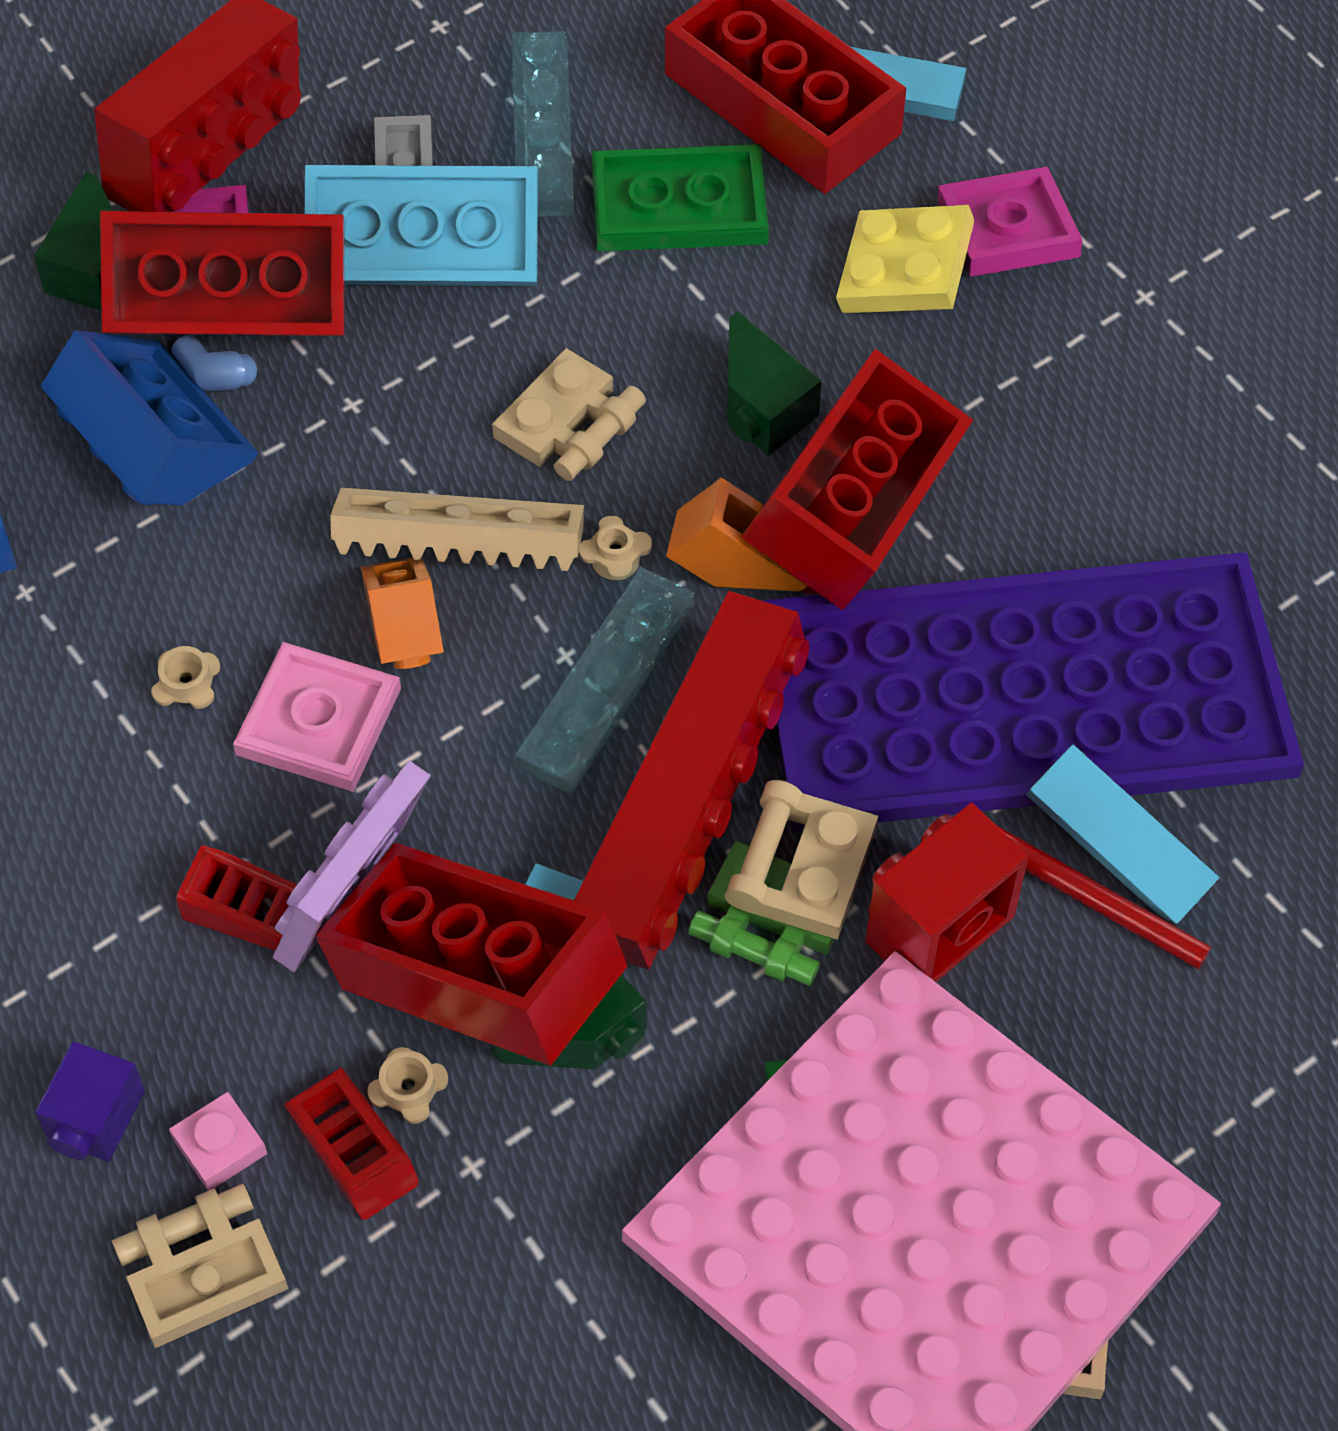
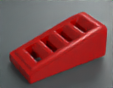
(233, 874)
(376, 1176)

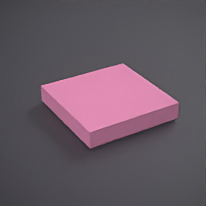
(317, 716)

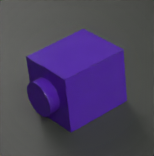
(89, 1103)

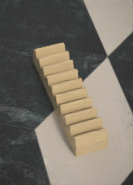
(457, 524)

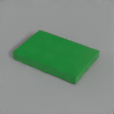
(679, 197)

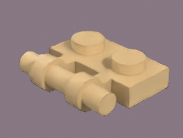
(556, 405)
(206, 1280)

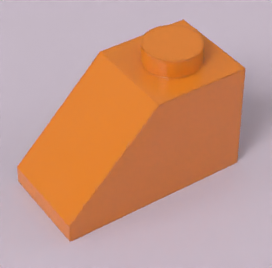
(710, 542)
(402, 612)

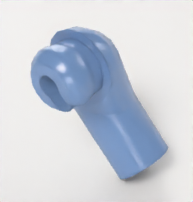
(215, 369)

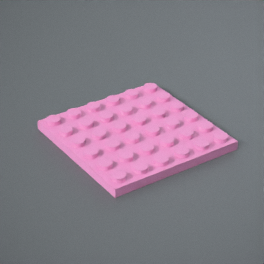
(920, 1219)

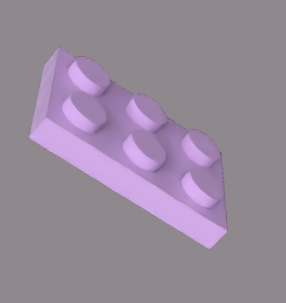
(348, 862)

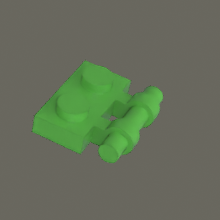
(730, 936)

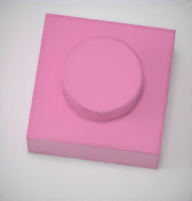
(218, 1141)

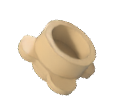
(615, 563)
(182, 663)
(399, 1067)

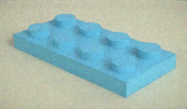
(432, 222)

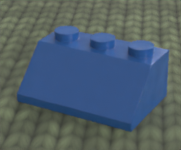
(145, 417)

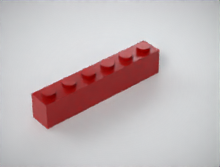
(692, 773)

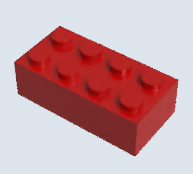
(786, 85)
(198, 106)
(222, 273)
(858, 480)
(473, 952)

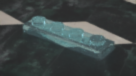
(544, 116)
(605, 680)

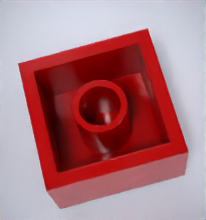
(946, 893)

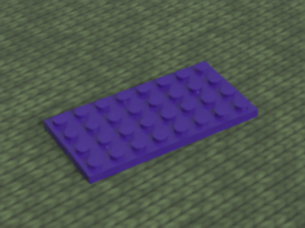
(987, 681)

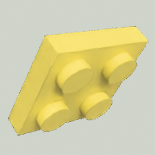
(905, 259)

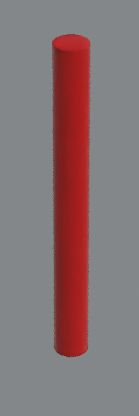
(1113, 905)

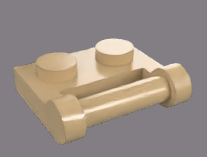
(822, 869)

